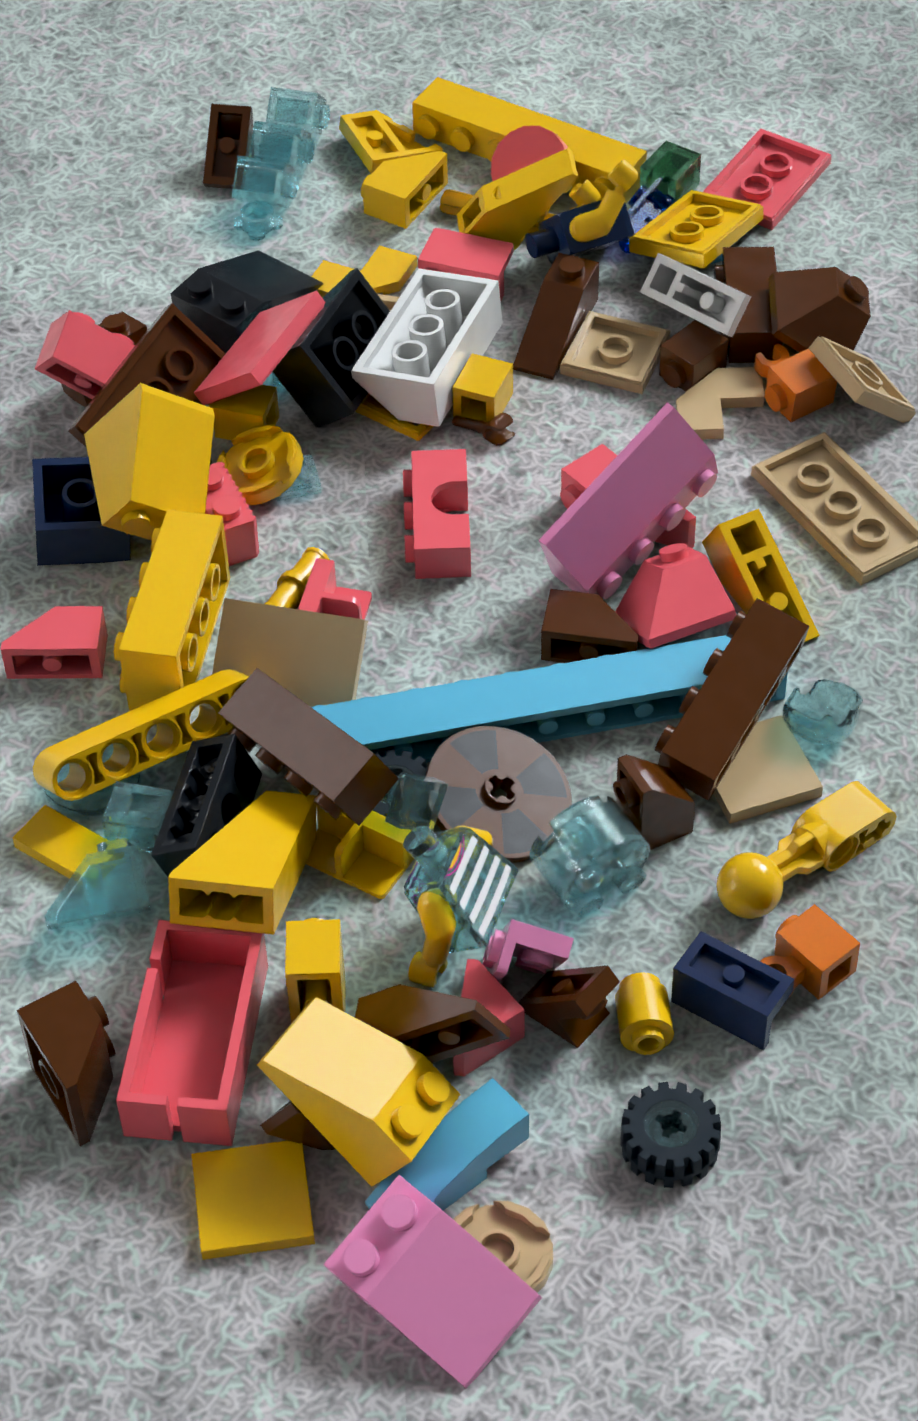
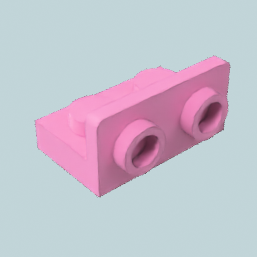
(532, 946)

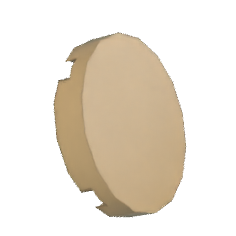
(522, 1233)

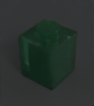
(676, 165)

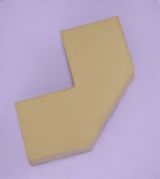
(720, 389)

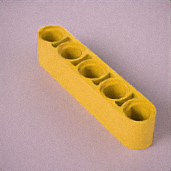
(129, 735)

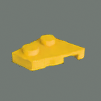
(380, 139)

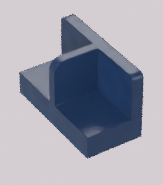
(730, 989)

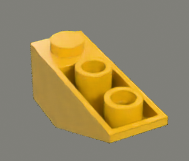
(517, 201)

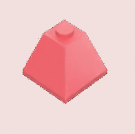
(674, 597)

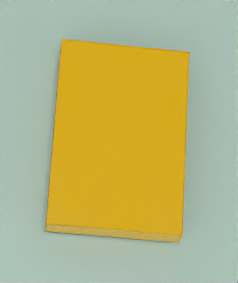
(696, 228)

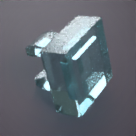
(415, 801)

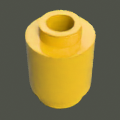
(643, 1014)

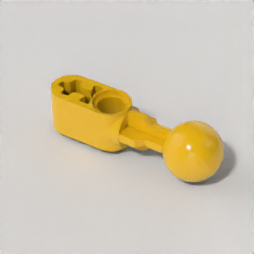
(821, 837)

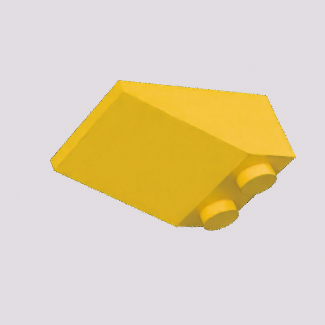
(359, 1088)

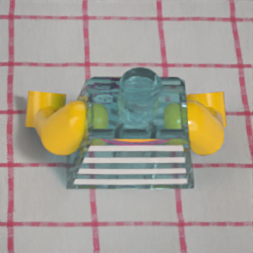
(456, 891)

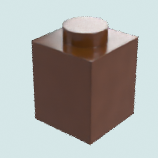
(692, 355)

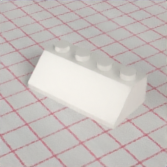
(428, 343)

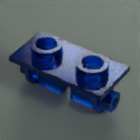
(646, 206)

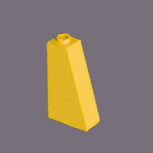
(247, 867)

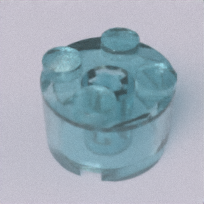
(591, 854)

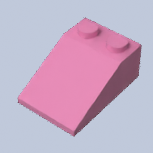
(432, 1281)

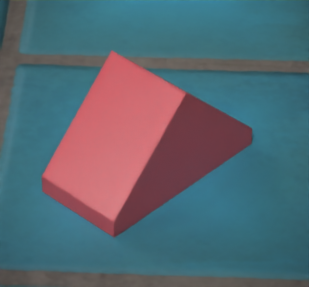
(487, 990)

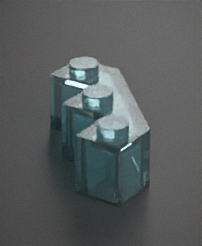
(281, 147)

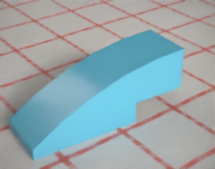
(464, 1146)

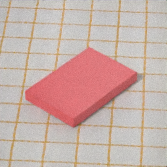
(770, 173)
(260, 348)

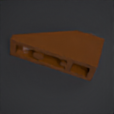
(558, 313)
(431, 1021)

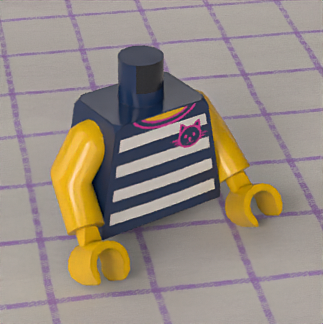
(590, 224)

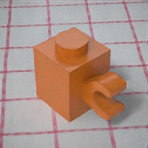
(795, 383)
(814, 951)

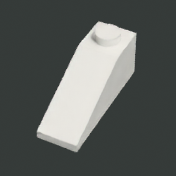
(695, 294)

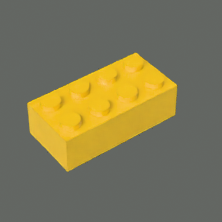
(174, 607)

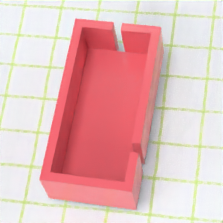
(196, 1043)

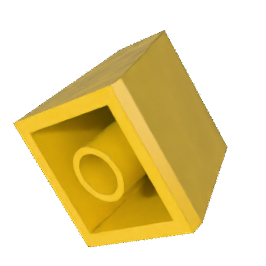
(150, 459)

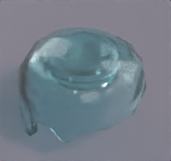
(824, 714)

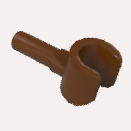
(492, 431)

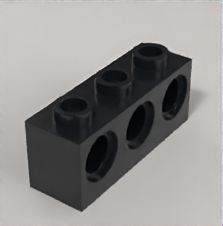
(210, 792)

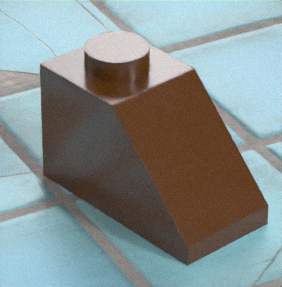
(583, 628)

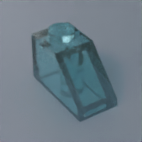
(102, 887)

